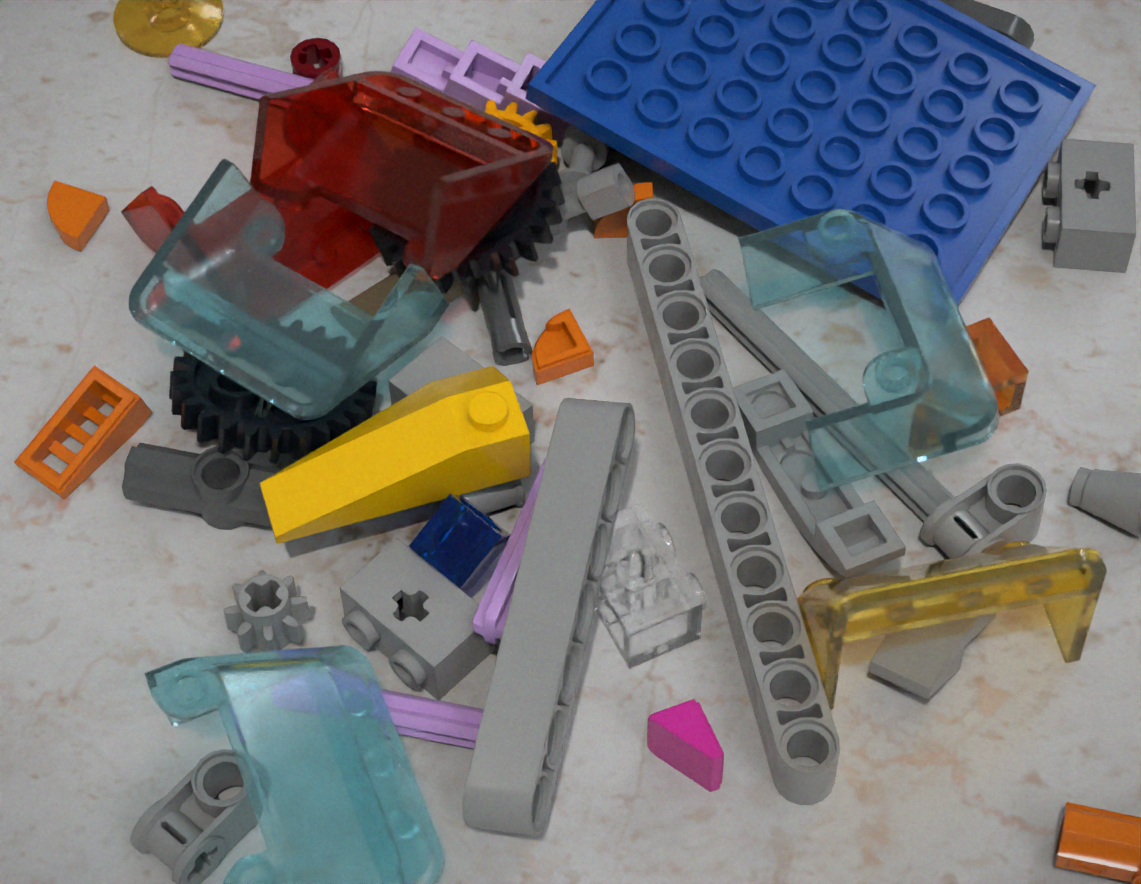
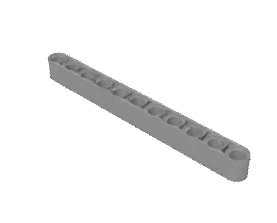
(704, 398)

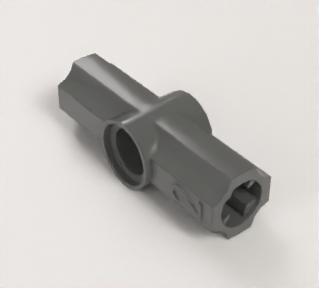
(194, 483)

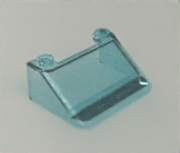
(261, 322)
(314, 763)

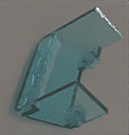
(920, 396)

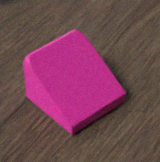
(687, 743)

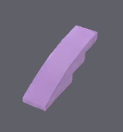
(474, 75)

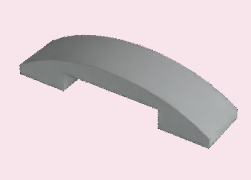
(833, 521)

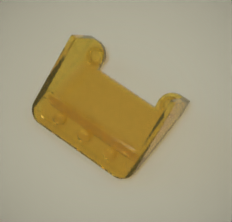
(951, 590)

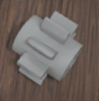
(266, 612)

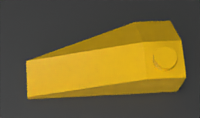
(430, 444)

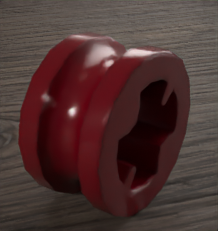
(312, 52)

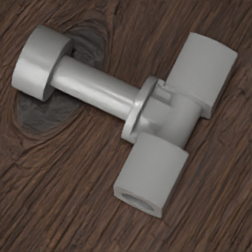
(590, 192)

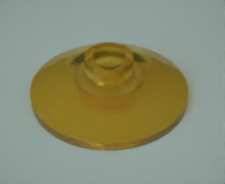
(160, 25)

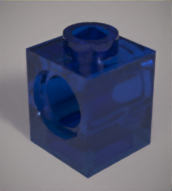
(460, 541)

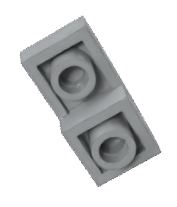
(925, 656)

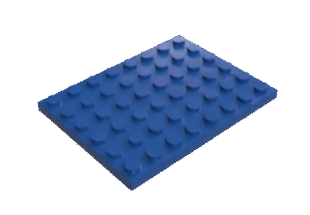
(823, 111)

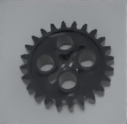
(503, 245)
(235, 418)

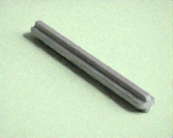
(823, 394)

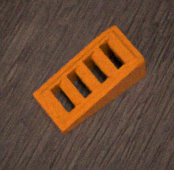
(82, 405)

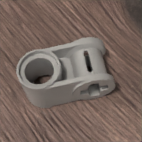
(981, 520)
(194, 824)

